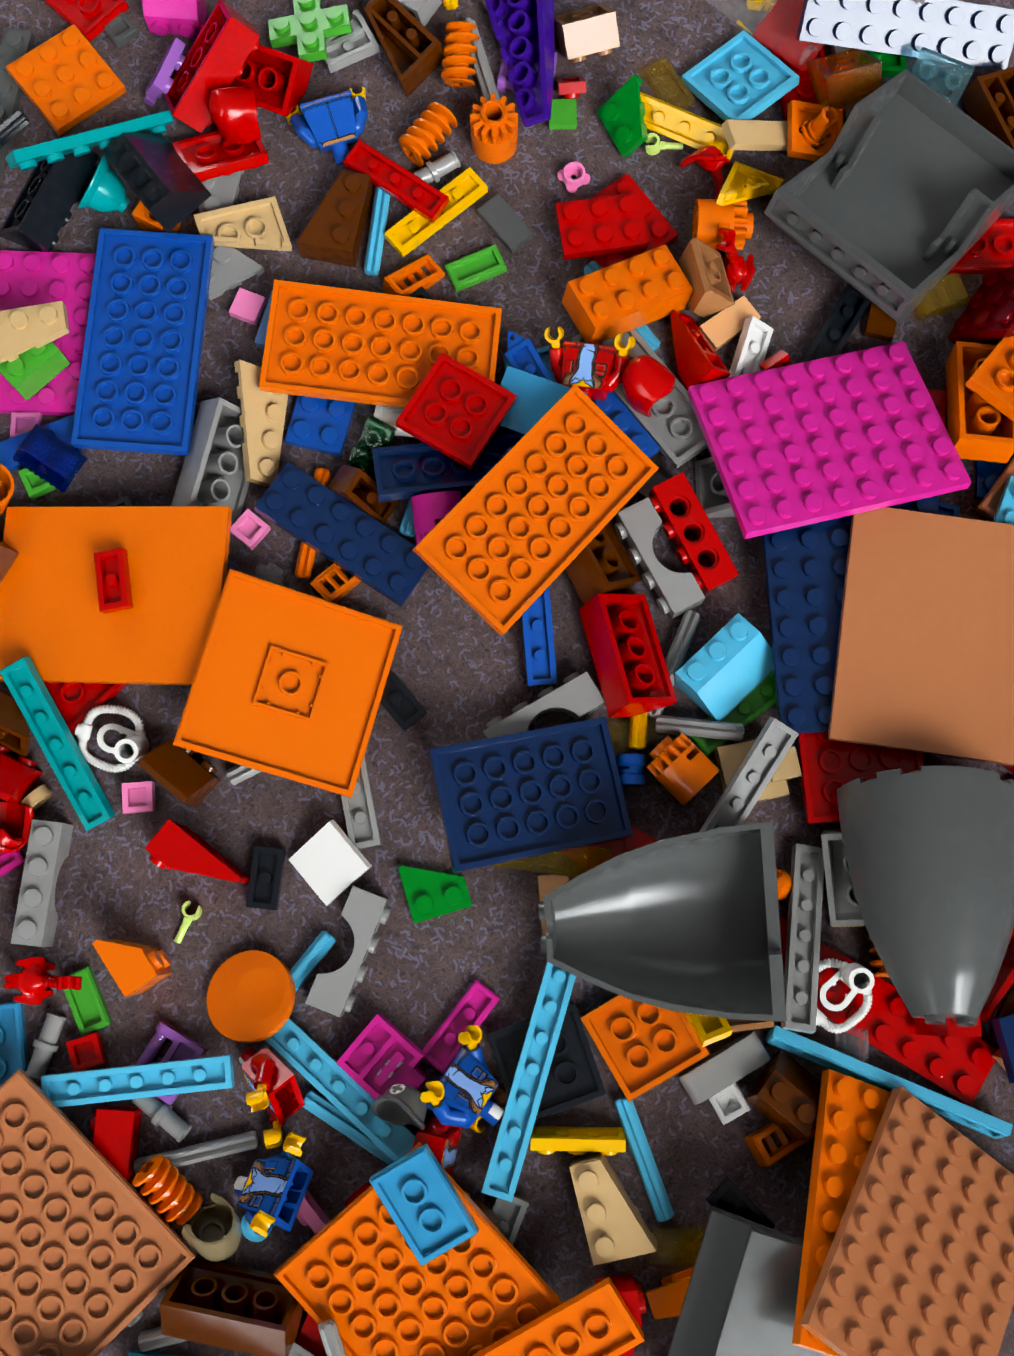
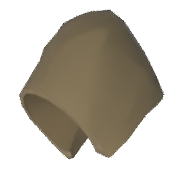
(214, 1230)

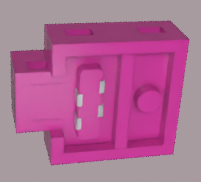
(383, 1058)

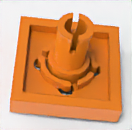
(815, 124)

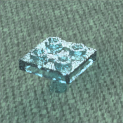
(942, 73)

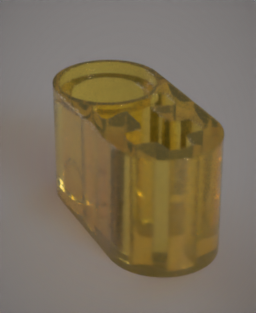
(944, 297)

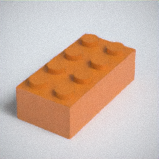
(627, 295)
(973, 423)

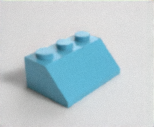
(726, 668)

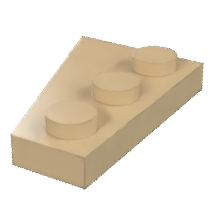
(246, 225)
(31, 328)

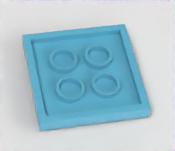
(740, 79)

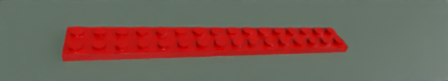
(950, 1063)

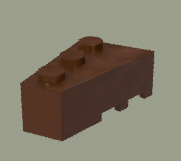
(339, 222)

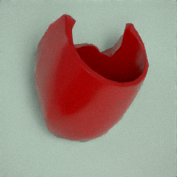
(235, 113)
(646, 382)
(14, 826)

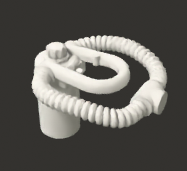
(126, 750)
(858, 980)

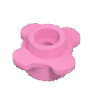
(577, 169)

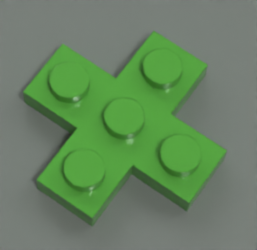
(310, 28)

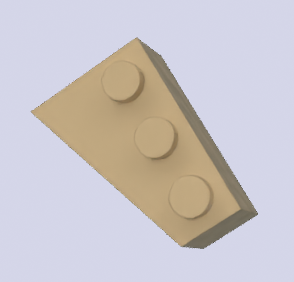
(607, 1213)

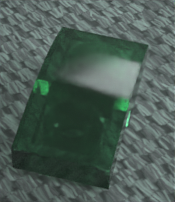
(374, 435)

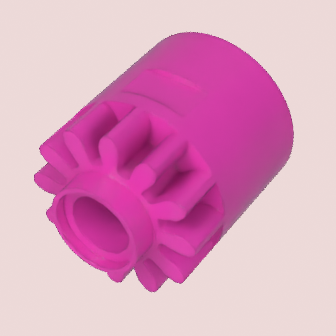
(430, 509)

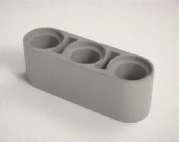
(723, 1067)

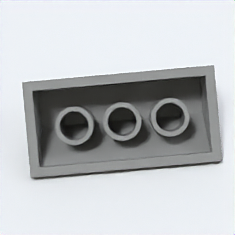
(215, 464)

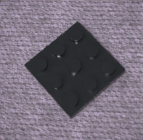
(573, 1070)

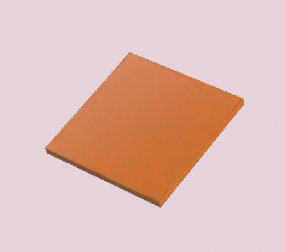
(288, 684)

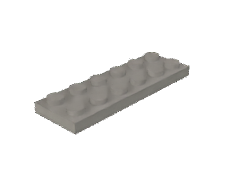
(672, 417)

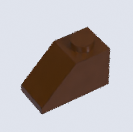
(361, 491)
(13, 726)

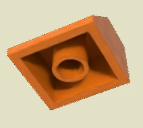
(133, 965)

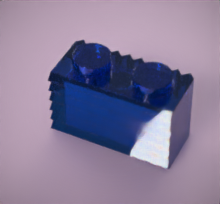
(50, 457)

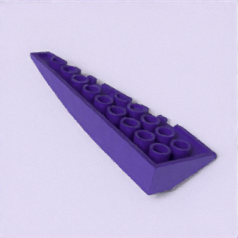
(527, 47)

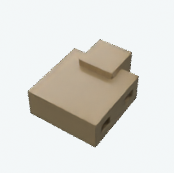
(731, 757)

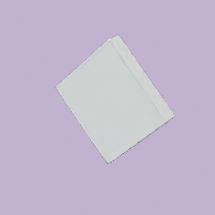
(330, 862)

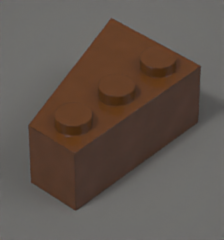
(405, 41)
(992, 103)

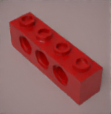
(679, 491)

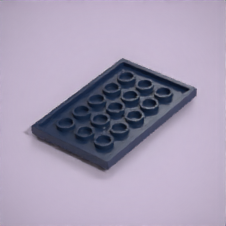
(529, 793)

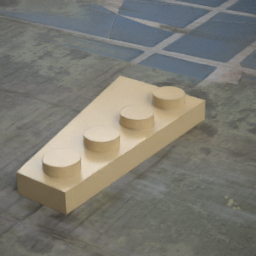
(262, 425)

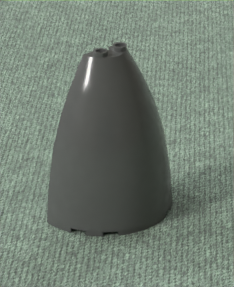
(934, 881)
(678, 925)

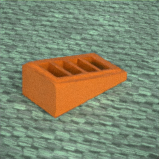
(395, 283)
(340, 591)
(758, 1150)

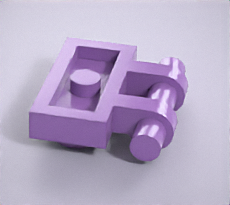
(162, 78)

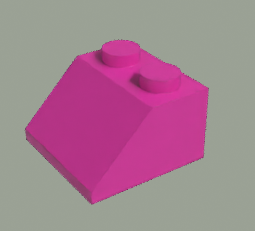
(175, 16)

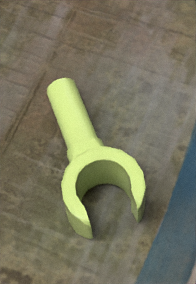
(660, 145)
(186, 921)

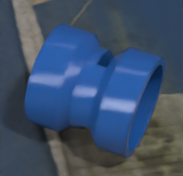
(631, 769)

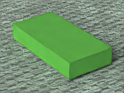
(475, 268)
(88, 1003)

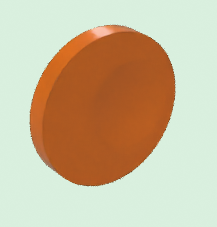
(250, 996)

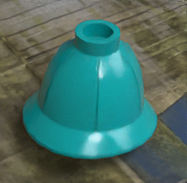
(105, 191)

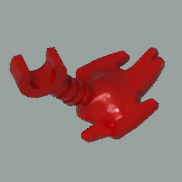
(710, 160)
(737, 269)
(35, 979)

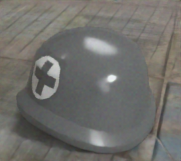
(401, 1106)

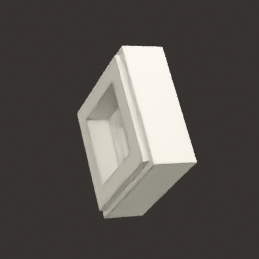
(730, 1103)

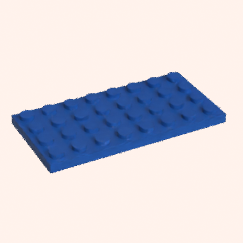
(143, 342)

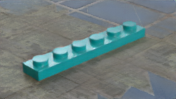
(80, 143)
(57, 743)

